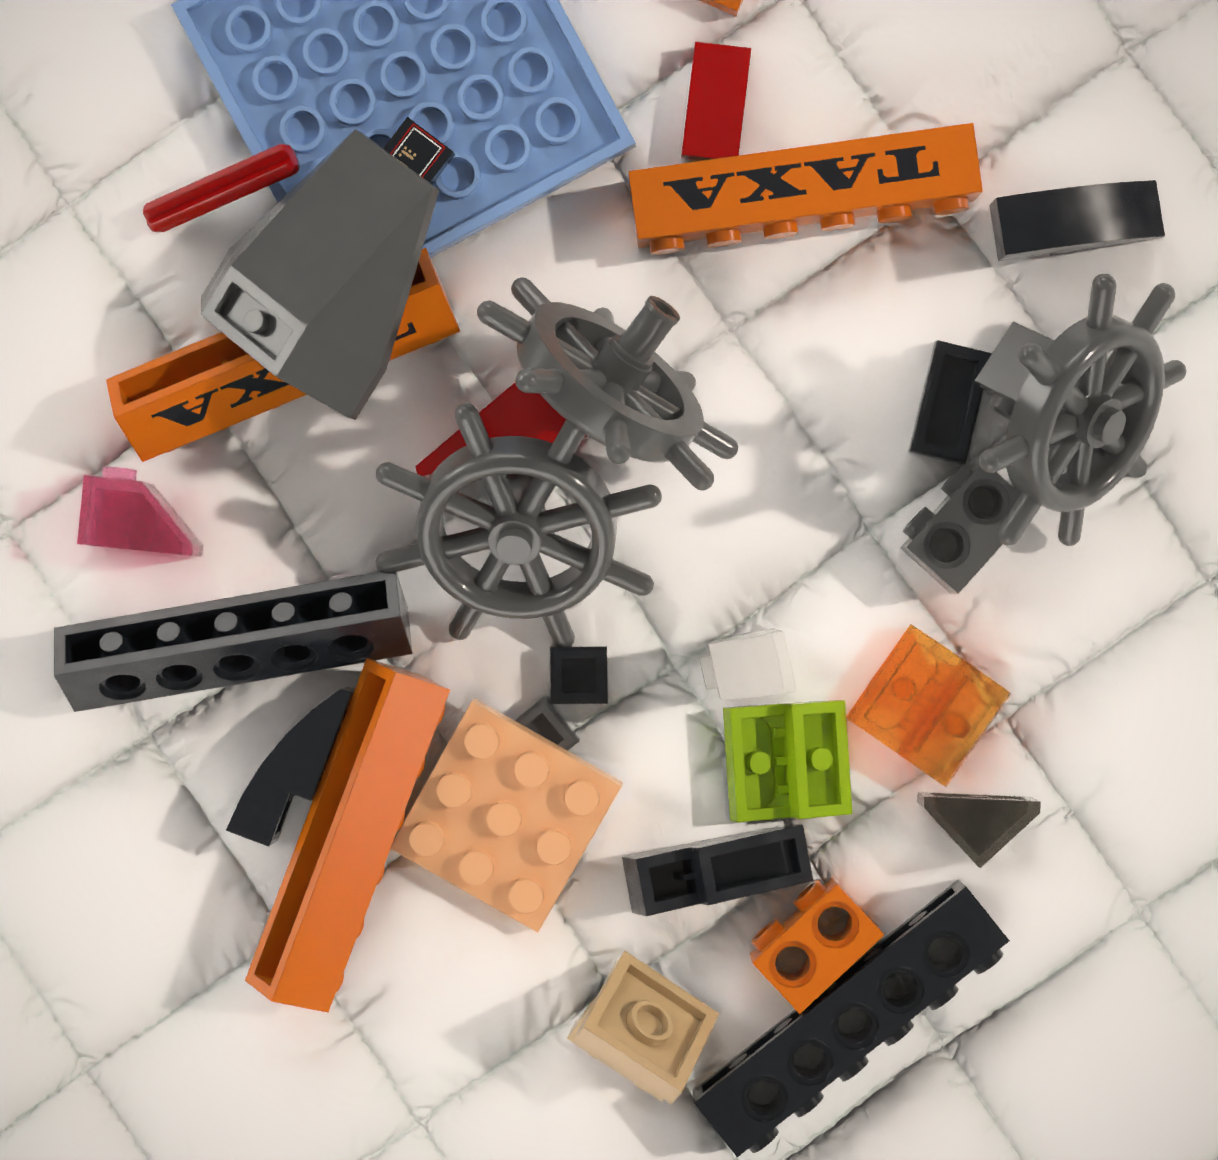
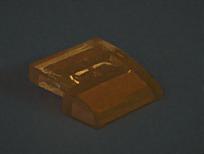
(928, 705)

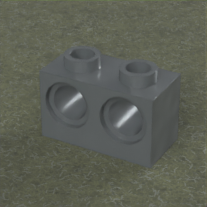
(975, 536)

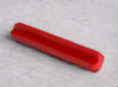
(221, 188)

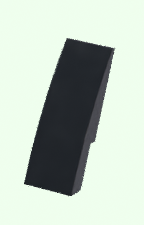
(1076, 219)
(290, 770)
(717, 869)

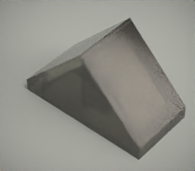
(979, 822)

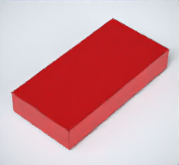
(716, 101)

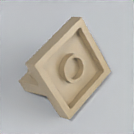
(645, 1028)

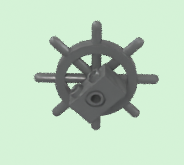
(1074, 399)

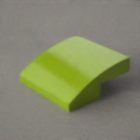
(787, 760)

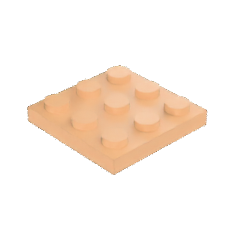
(506, 815)

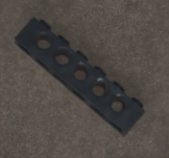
(232, 640)
(752, 1125)

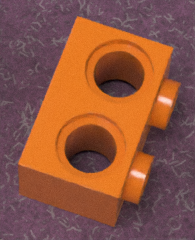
(826, 954)

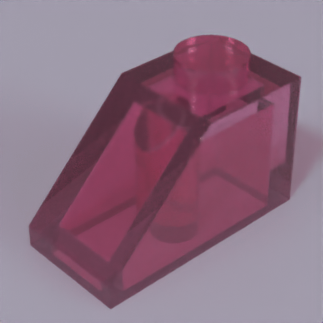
(131, 516)

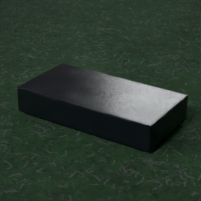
(949, 403)

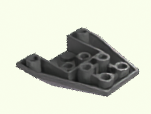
(328, 274)

